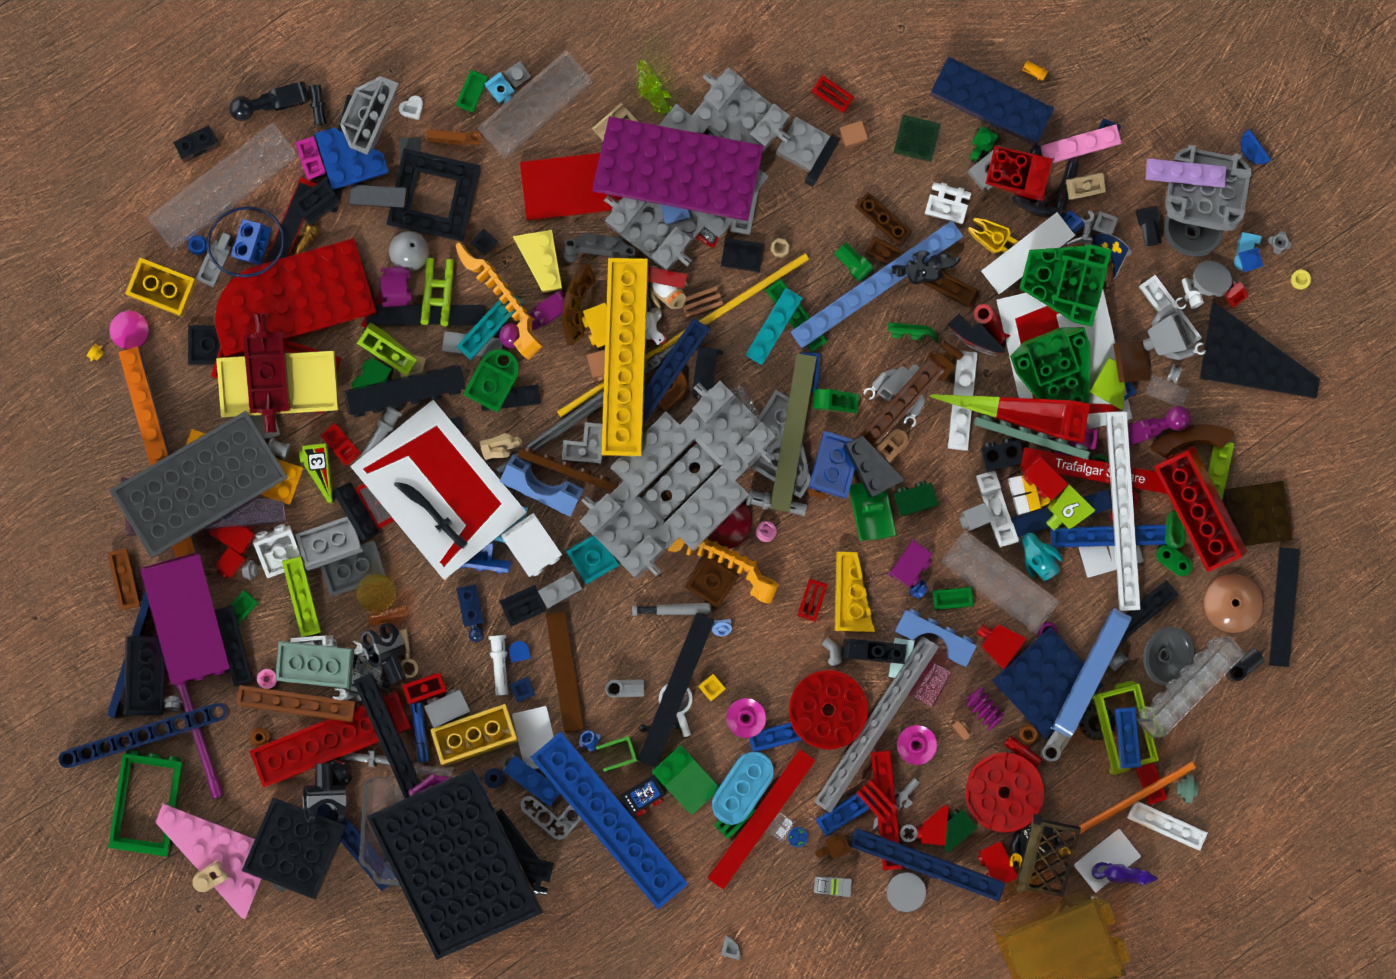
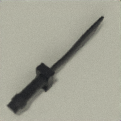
(418, 498)

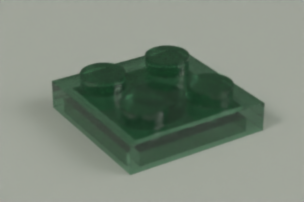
(916, 138)

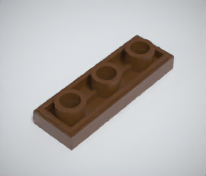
(892, 228)

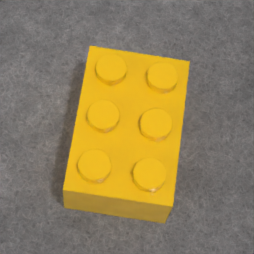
(161, 287)

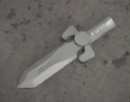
(902, 796)

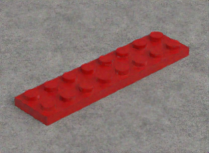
(321, 743)

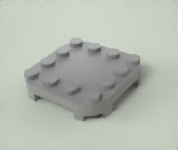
(1209, 205)

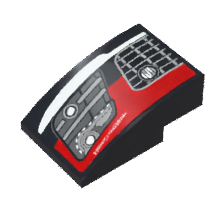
(974, 337)

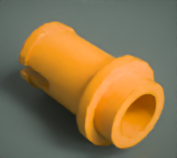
(1035, 70)

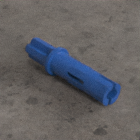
(420, 732)

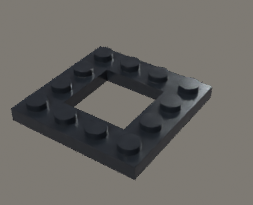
(466, 179)

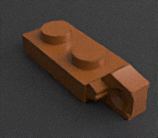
(455, 137)

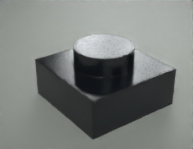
(484, 242)

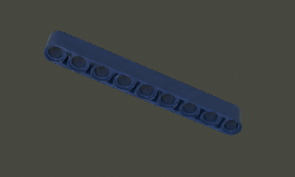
(134, 735)

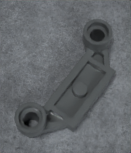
(597, 245)

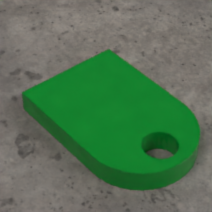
(492, 381)

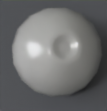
(408, 250)

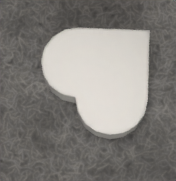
(411, 108)

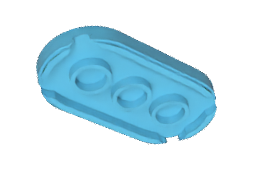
(742, 788)

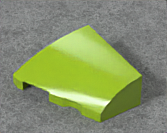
(1108, 386)

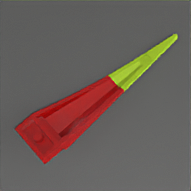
(1050, 416)

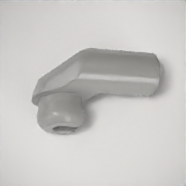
(835, 652)

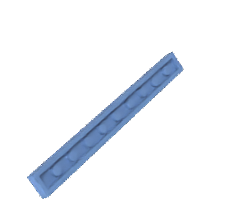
(872, 287)

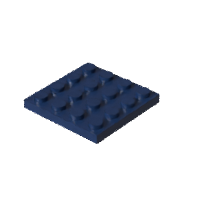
(1041, 680)

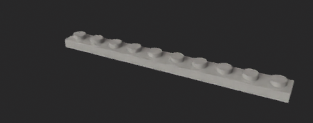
(876, 724)

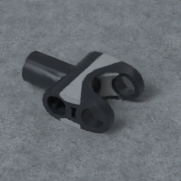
(385, 651)
(324, 793)

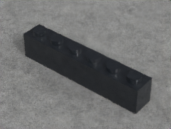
(404, 389)

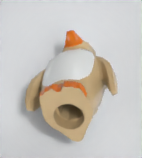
(669, 295)

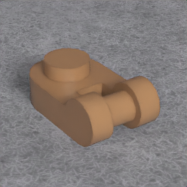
(897, 440)

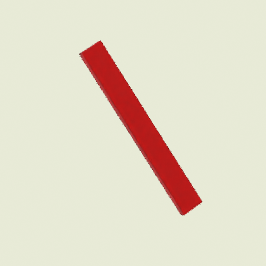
(761, 819)

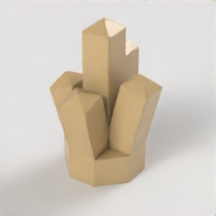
(499, 446)

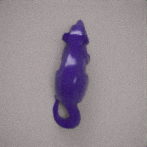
(1121, 874)

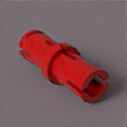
(1022, 750)

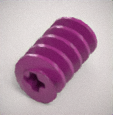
(985, 708)

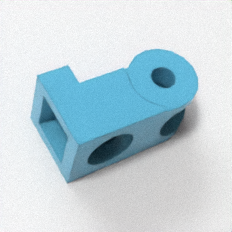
(1245, 242)

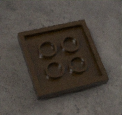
(1259, 512)

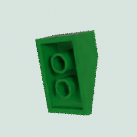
(685, 780)

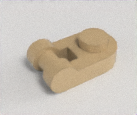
(203, 879)

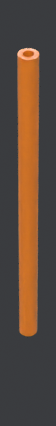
(1136, 797)

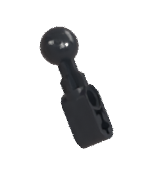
(279, 98)

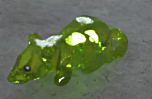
(649, 88)

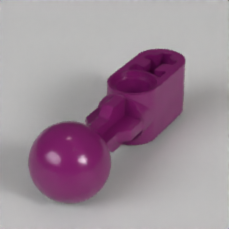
(542, 314)
(1177, 419)

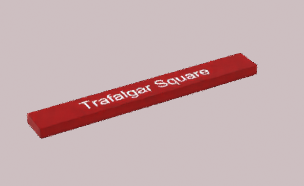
(1093, 470)

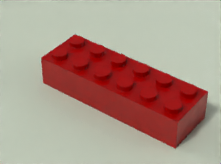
(1200, 509)

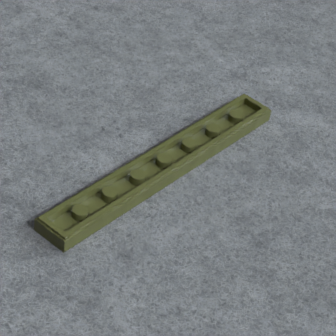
(793, 432)

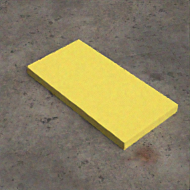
(310, 383)

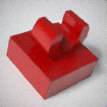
(1236, 294)

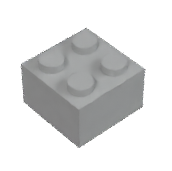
(804, 145)

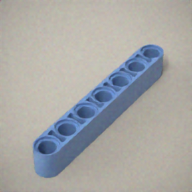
(1091, 673)

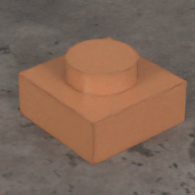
(961, 729)

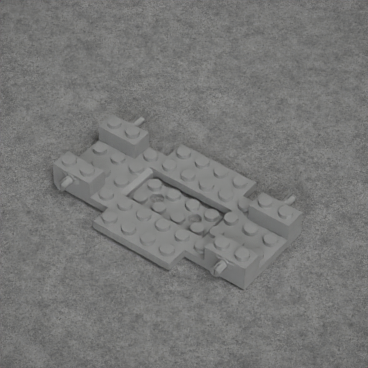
(728, 112)
(725, 437)

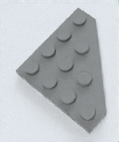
(773, 418)

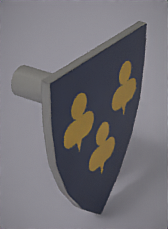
(1119, 249)

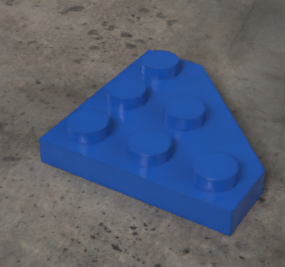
(345, 164)

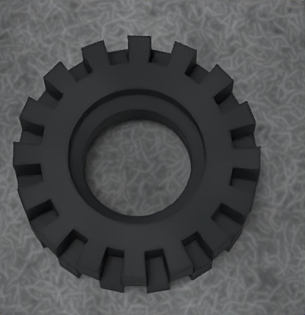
(1085, 726)

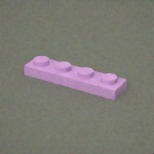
(1185, 173)

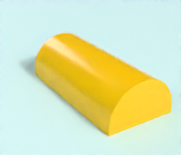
(474, 735)

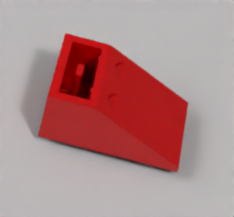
(1019, 172)

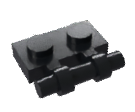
(537, 869)

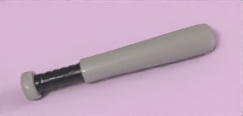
(673, 609)

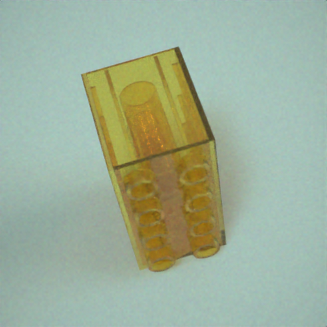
(1063, 940)

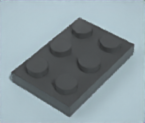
(346, 573)

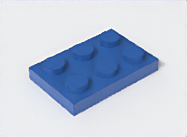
(832, 466)

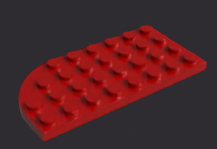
(297, 294)

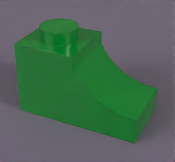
(835, 401)

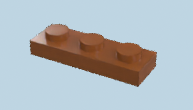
(124, 579)

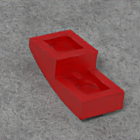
(340, 444)

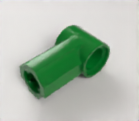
(856, 264)

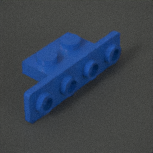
(483, 561)

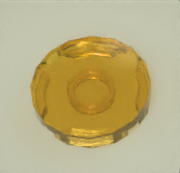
(376, 592)

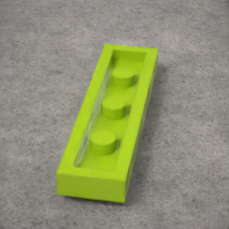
(301, 596)

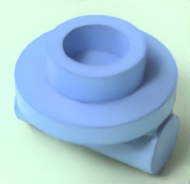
(722, 627)

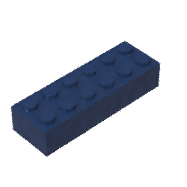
(991, 101)

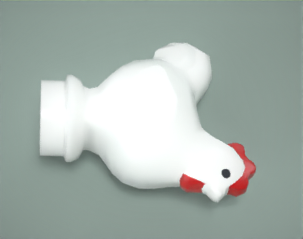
(652, 333)

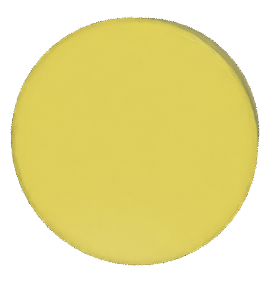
(1300, 279)

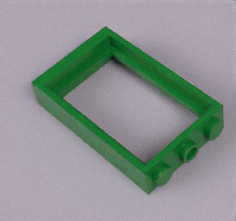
(134, 845)

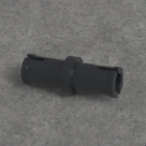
(317, 104)

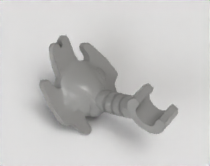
(1086, 231)

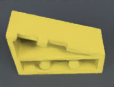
(541, 258)

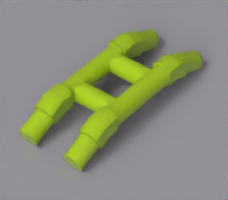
(446, 284)

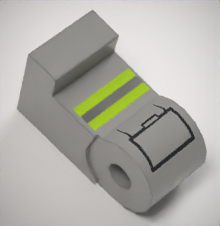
(833, 886)

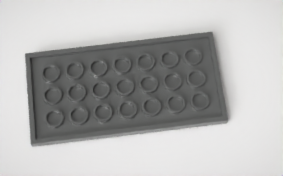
(198, 484)

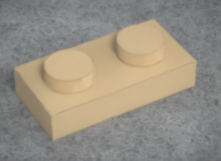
(1085, 186)

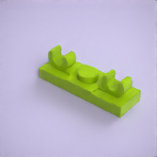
(1219, 466)

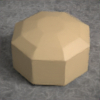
(780, 248)

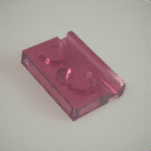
(930, 684)

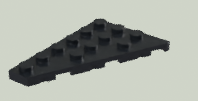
(1248, 360)

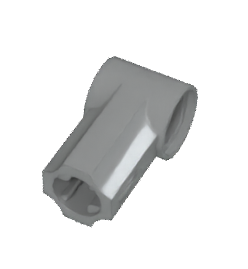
(627, 688)
(1057, 742)

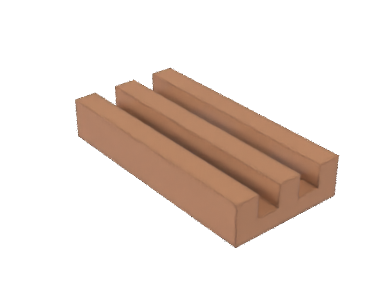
(717, 296)

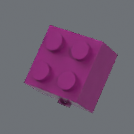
(910, 564)

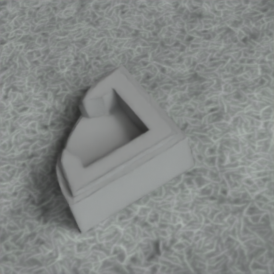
(730, 948)

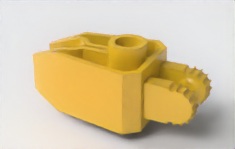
(993, 236)

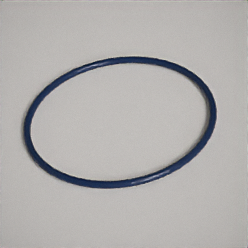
(234, 210)

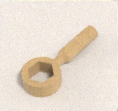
(404, 635)

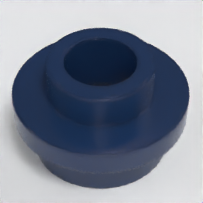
(498, 773)

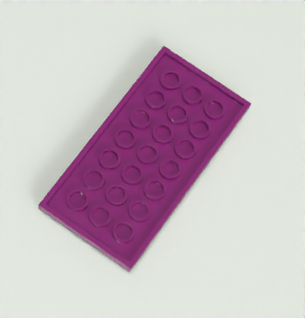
(678, 168)

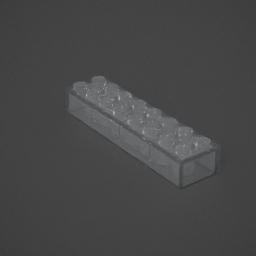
(223, 187)

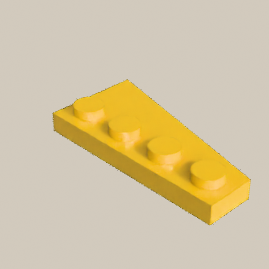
(850, 595)

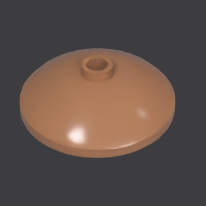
(1219, 605)

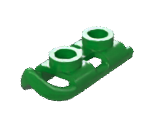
(916, 331)

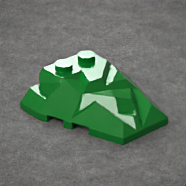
(1068, 279)

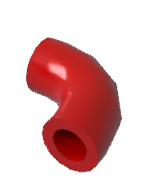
(991, 322)

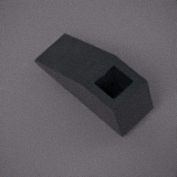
(873, 651)

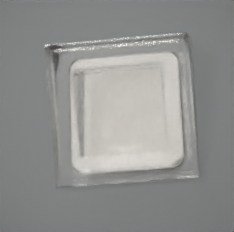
(780, 827)

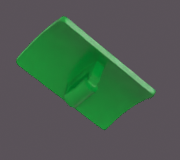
(872, 514)

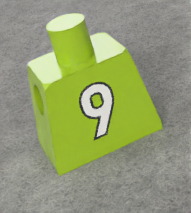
(1068, 509)

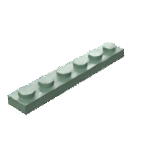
(1040, 439)

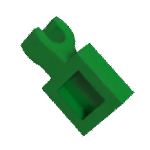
(983, 142)

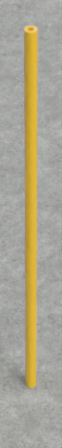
(706, 320)

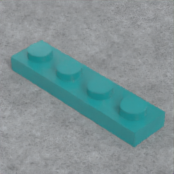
(774, 326)
(485, 329)

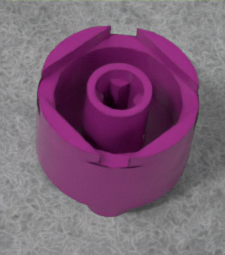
(394, 286)

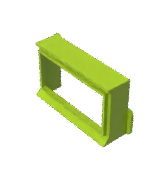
(1106, 728)

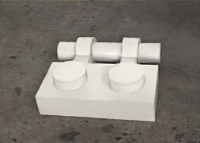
(945, 208)

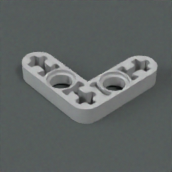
(562, 820)

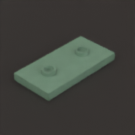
(314, 664)

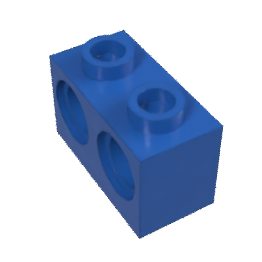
(251, 242)

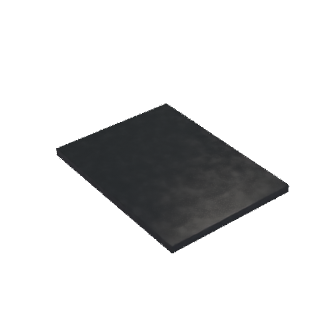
(455, 863)

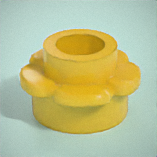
(95, 352)

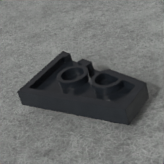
(871, 467)

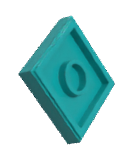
(592, 559)

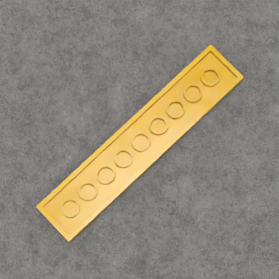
(624, 357)

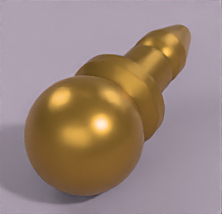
(307, 236)

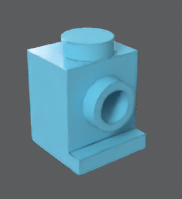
(494, 83)

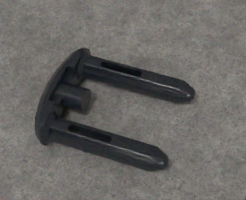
(1039, 207)

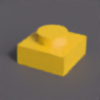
(712, 687)

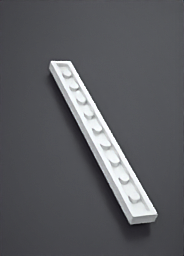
(1123, 511)

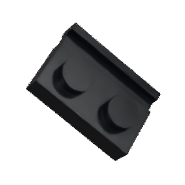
(317, 202)
(742, 255)
(523, 605)

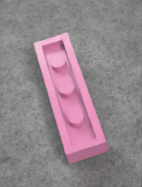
(1082, 144)

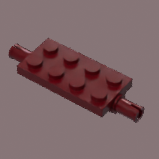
(266, 372)

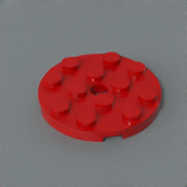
(807, 709)
(984, 788)

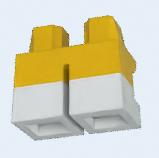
(1028, 502)

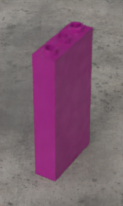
(184, 618)

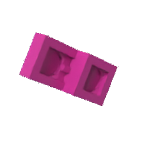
(310, 157)

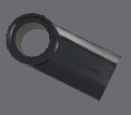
(1148, 221)
(1246, 665)

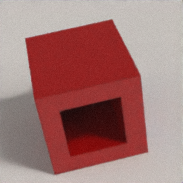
(230, 563)

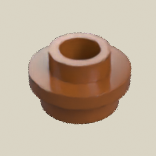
(265, 734)
(1033, 738)

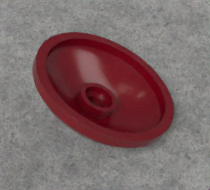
(734, 529)

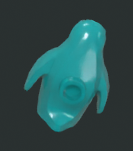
(1040, 557)

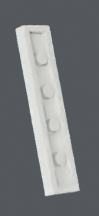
(961, 416)

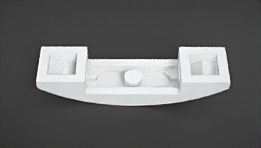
(993, 498)

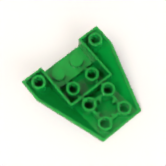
(1055, 364)

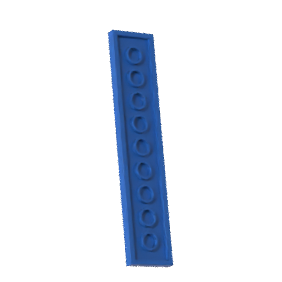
(609, 820)

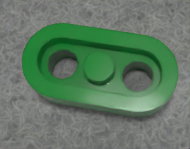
(1174, 560)

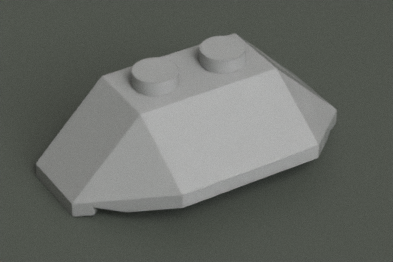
(368, 113)

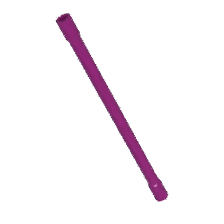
(213, 780)

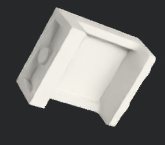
(531, 545)

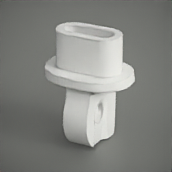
(1192, 295)

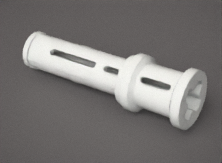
(498, 654)

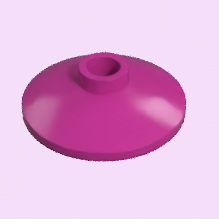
(751, 708)
(927, 744)

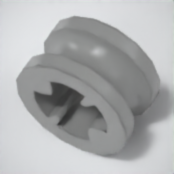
(1174, 373)
(902, 832)

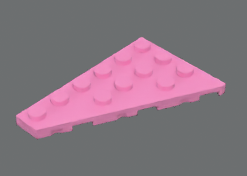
(208, 842)

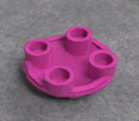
(129, 330)

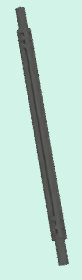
(581, 412)

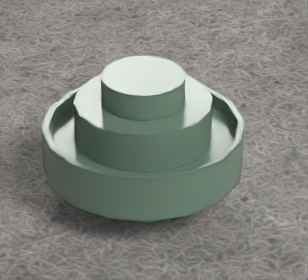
(1187, 788)

